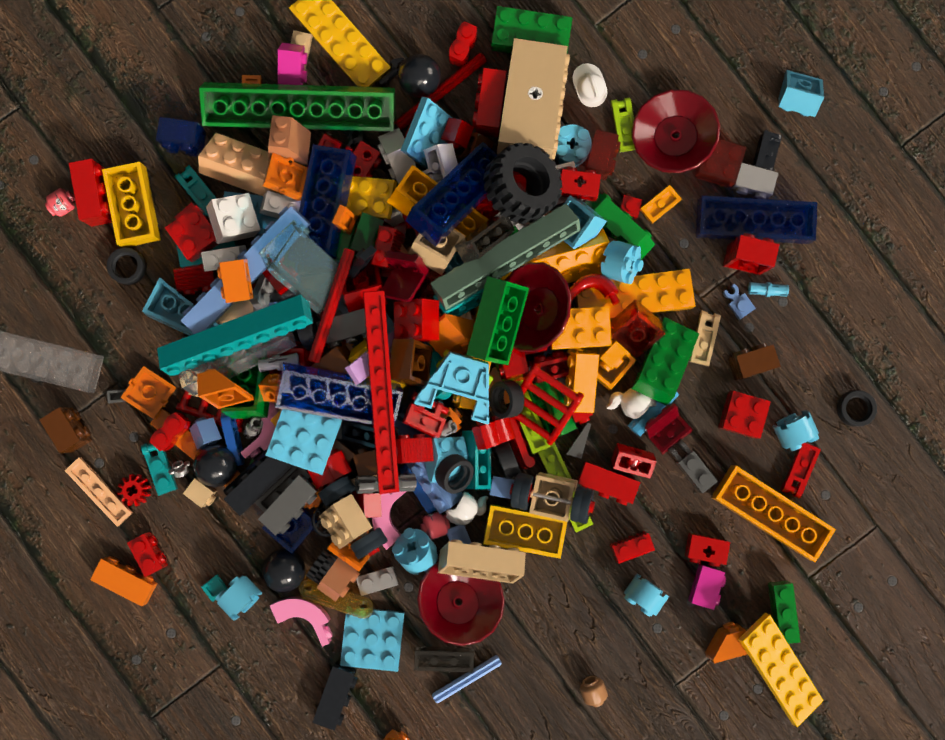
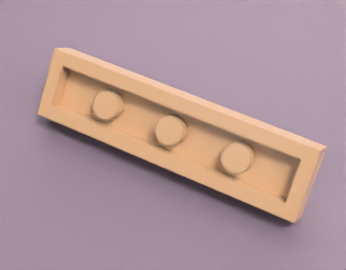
(99, 491)

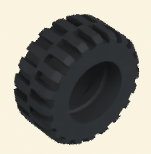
(538, 171)

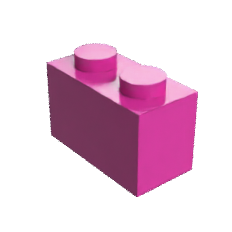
(291, 64)
(707, 587)

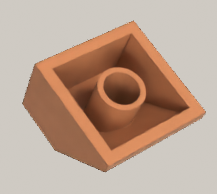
(289, 139)

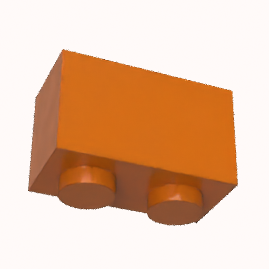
(235, 280)

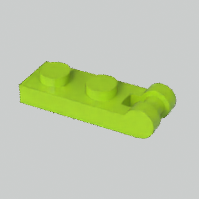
(623, 123)

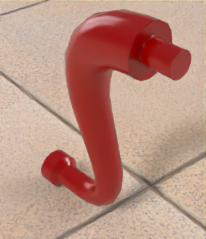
(597, 282)

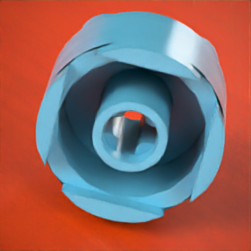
(581, 141)
(622, 261)
(796, 430)
(415, 551)
(645, 595)
(238, 597)

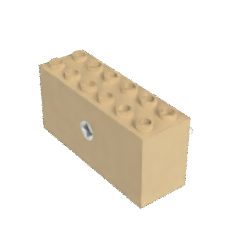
(534, 96)

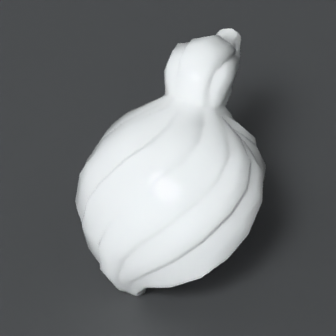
(632, 403)
(467, 509)

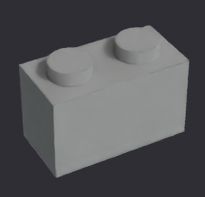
(755, 181)

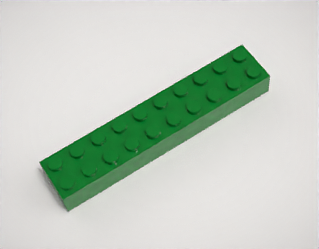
(308, 104)

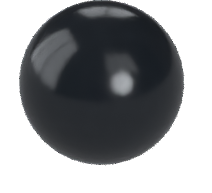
(419, 75)
(215, 465)
(283, 571)

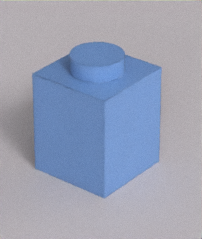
(204, 432)
(501, 487)

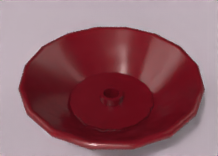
(670, 114)
(551, 293)
(464, 624)

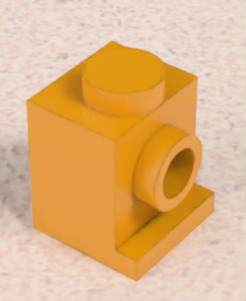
(613, 356)

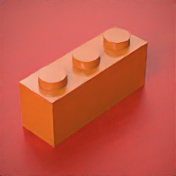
(124, 580)

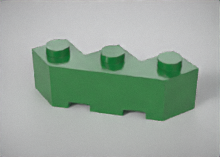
(620, 224)

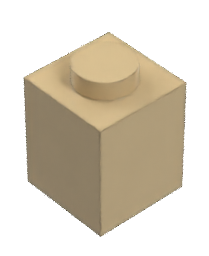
(200, 493)

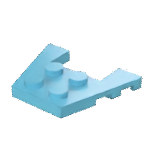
(462, 377)

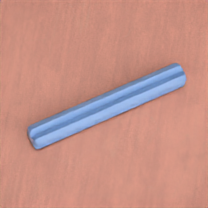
(466, 679)

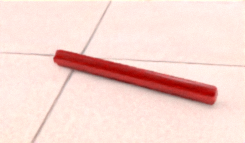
(444, 88)
(331, 305)

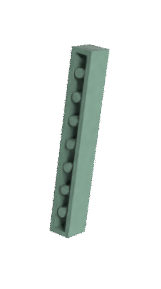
(506, 256)

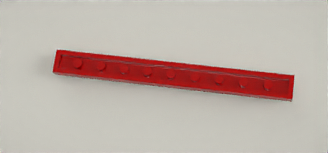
(381, 391)

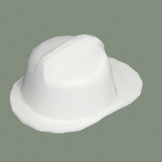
(589, 85)

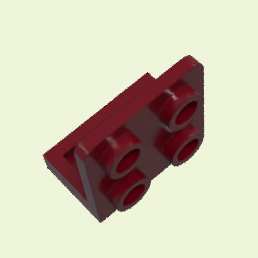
(405, 277)
(667, 428)

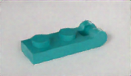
(196, 188)
(159, 469)

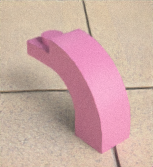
(265, 436)
(385, 522)
(312, 612)

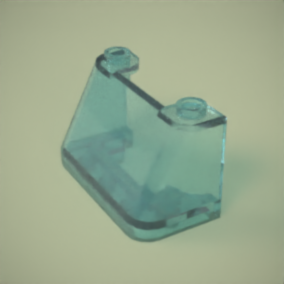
(301, 265)

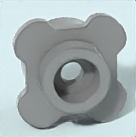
(179, 468)

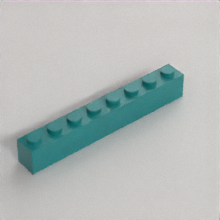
(235, 335)

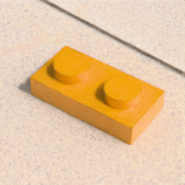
(660, 204)

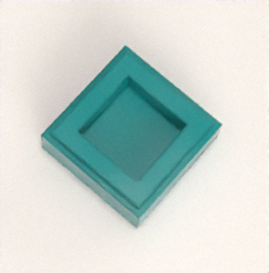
(214, 587)

